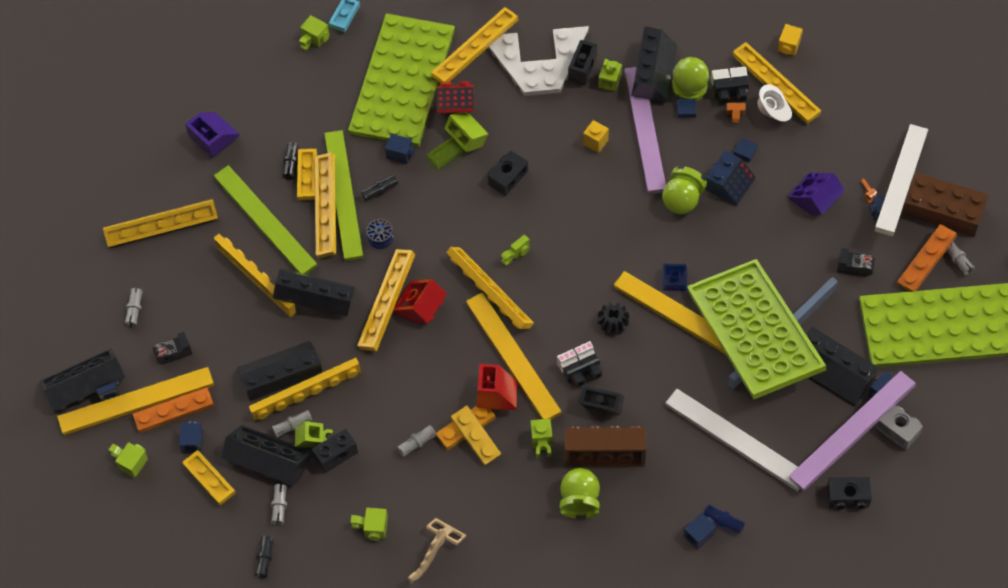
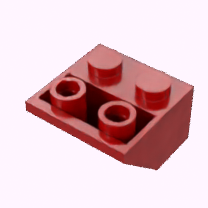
(496, 388)

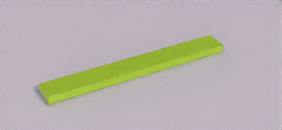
(344, 198)
(265, 221)

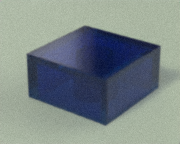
(675, 277)

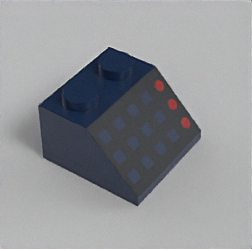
(730, 178)

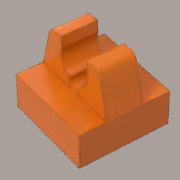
(735, 111)

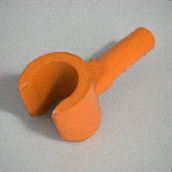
(870, 192)

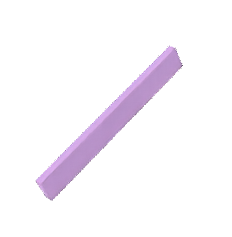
(646, 138)
(852, 431)

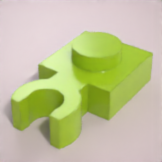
(517, 249)

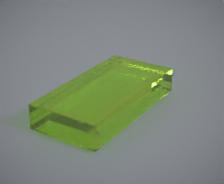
(445, 153)

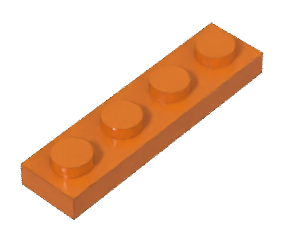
(927, 258)
(173, 410)

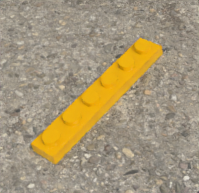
(475, 46)
(769, 75)
(325, 205)
(160, 223)
(249, 268)
(486, 284)
(386, 300)
(304, 389)

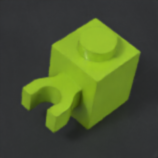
(313, 32)
(610, 75)
(310, 434)
(541, 436)
(130, 459)
(373, 523)

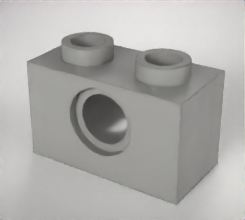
(904, 435)

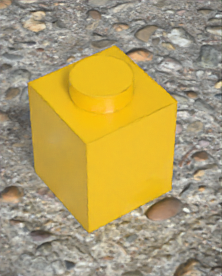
(790, 40)
(595, 136)

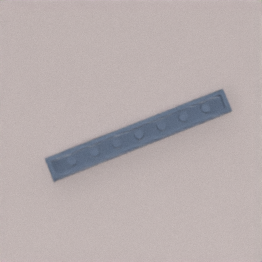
(800, 315)

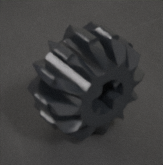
(613, 318)

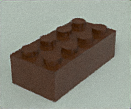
(944, 204)
(605, 446)

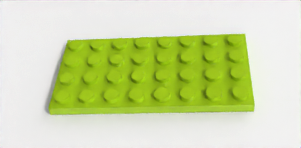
(399, 79)
(936, 325)
(756, 329)

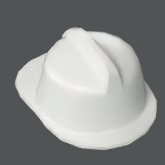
(773, 103)

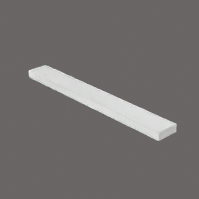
(901, 180)
(732, 437)

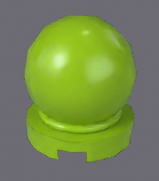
(690, 79)
(683, 190)
(579, 494)

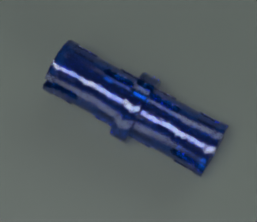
(724, 519)

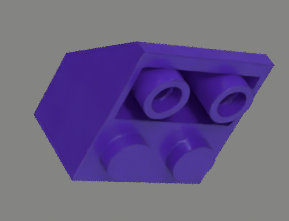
(210, 132)
(817, 192)

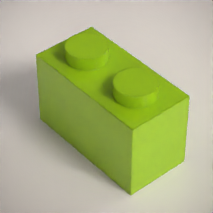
(466, 131)

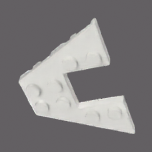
(541, 75)

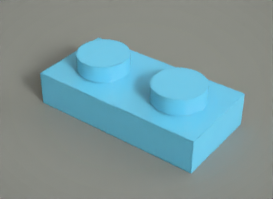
(344, 15)

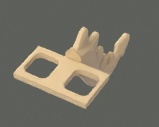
(437, 542)

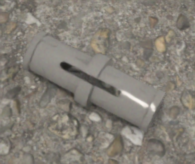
(959, 257)
(133, 307)
(291, 423)
(416, 441)
(279, 505)

